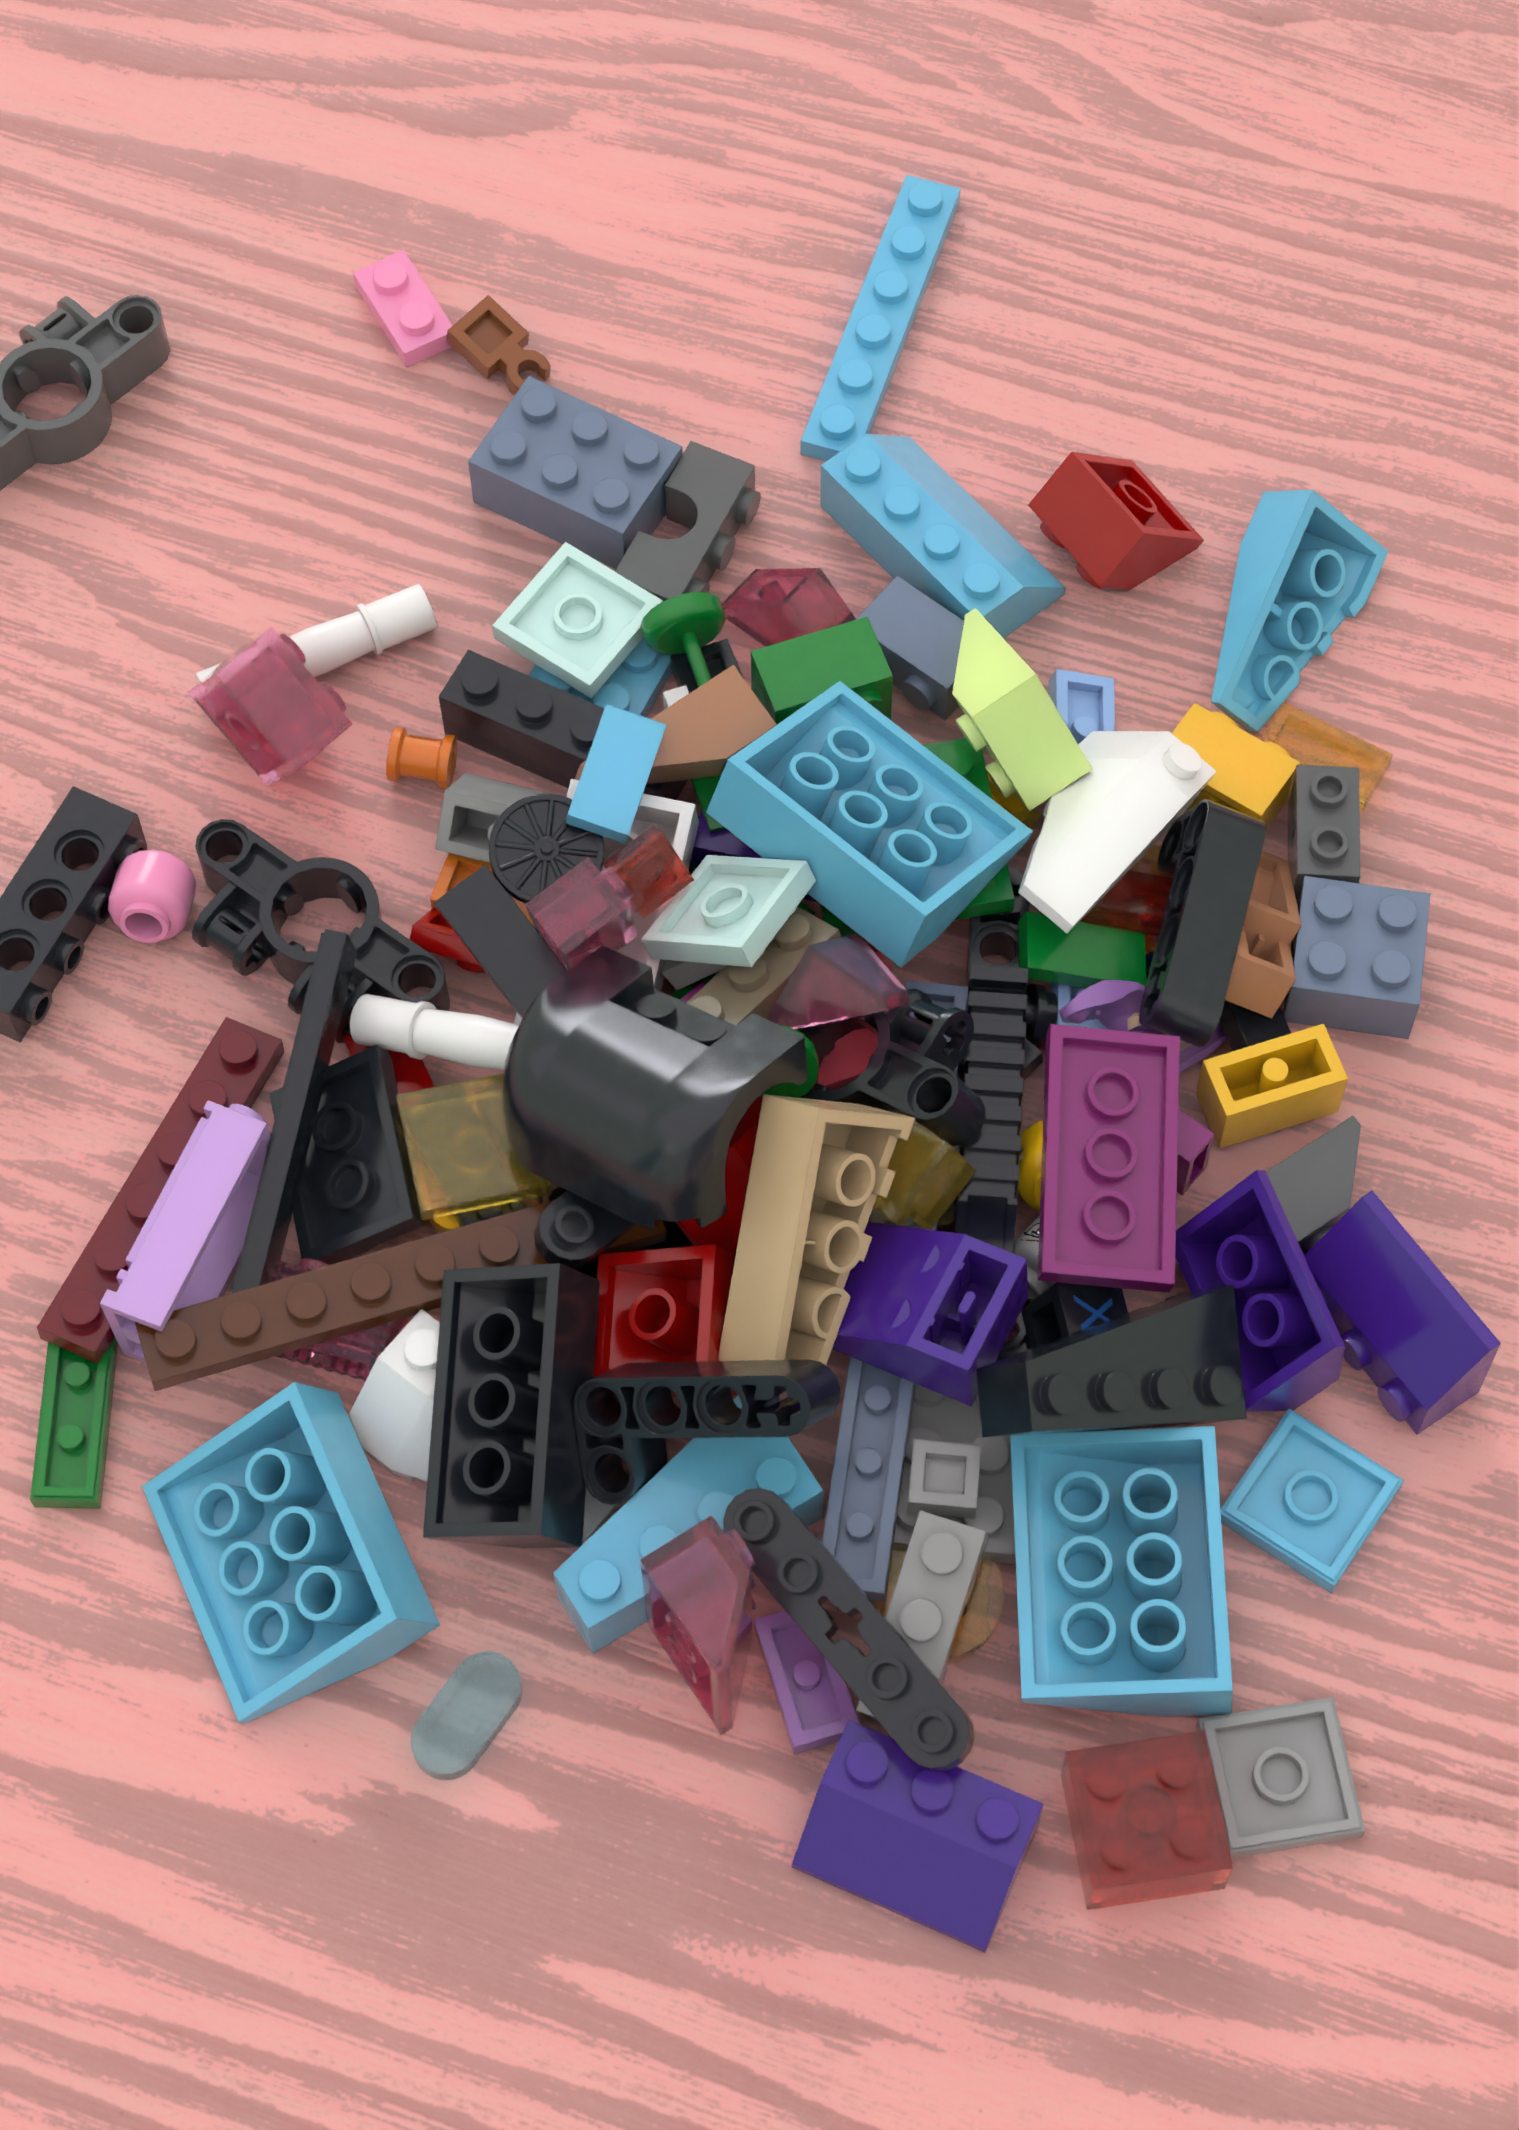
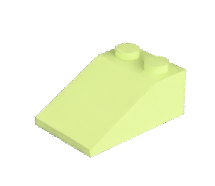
(1012, 718)

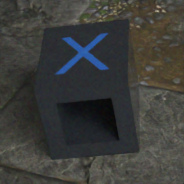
(1068, 1309)

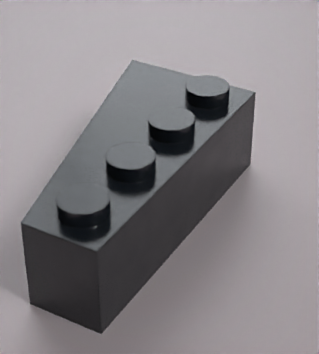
(1136, 1371)

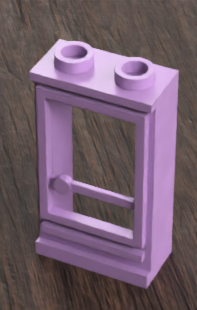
(195, 1226)

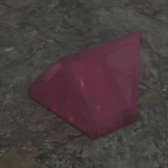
(837, 983)

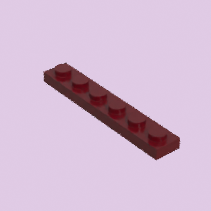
(227, 1074)

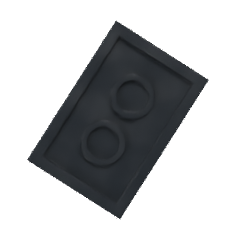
(357, 1164)

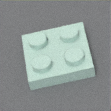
(576, 619)
(729, 910)

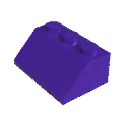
(1400, 1316)
(1283, 1322)
(917, 1837)

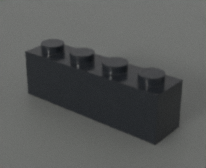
(524, 721)

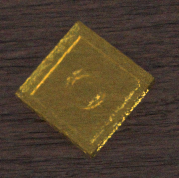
(462, 1149)

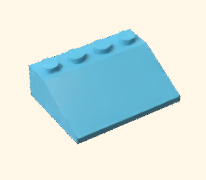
(875, 816)
(289, 1552)
(1121, 1571)

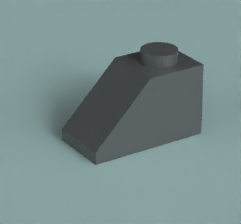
(1318, 1182)

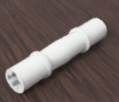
(366, 630)
(425, 1031)

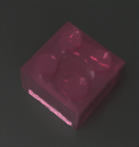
(271, 706)

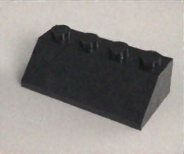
(504, 1404)

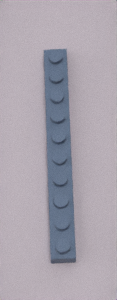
(874, 1434)

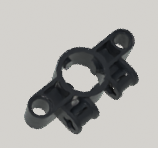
(267, 886)
(910, 1066)

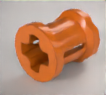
(421, 757)

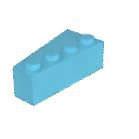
(603, 1577)

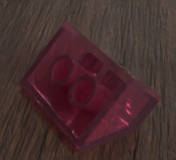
(703, 1612)

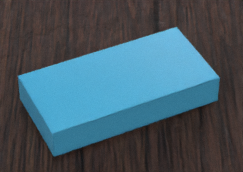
(615, 773)

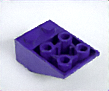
(931, 1306)

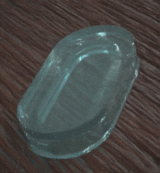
(466, 1715)

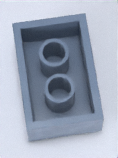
(573, 472)

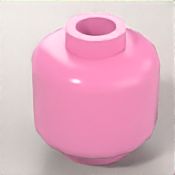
(152, 896)

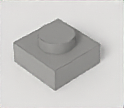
(944, 1478)

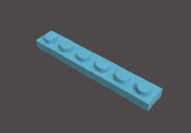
(881, 317)

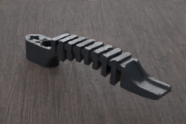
(994, 1073)

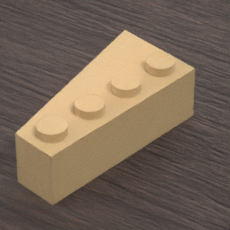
(805, 1224)

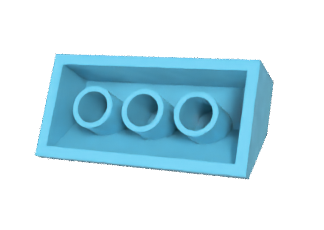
(933, 532)

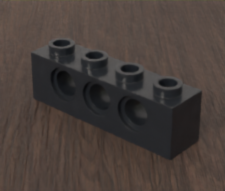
(46, 882)

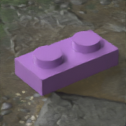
(806, 1685)

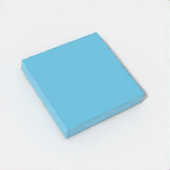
(1310, 1500)

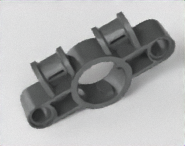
(72, 347)

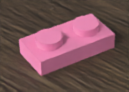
(404, 307)

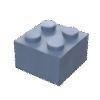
(1358, 957)

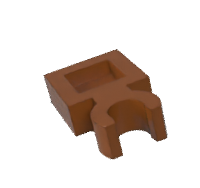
(496, 341)

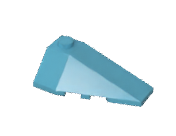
(1291, 589)

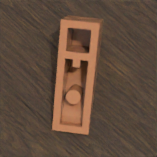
(707, 729)

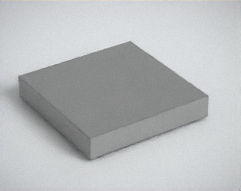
(1282, 1777)

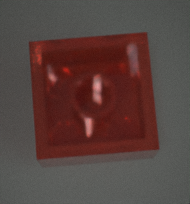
(1146, 1820)

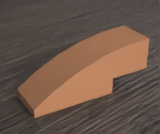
(1263, 959)

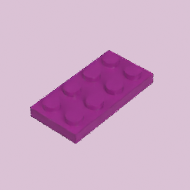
(1109, 1159)

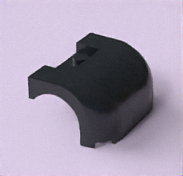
(636, 1090)

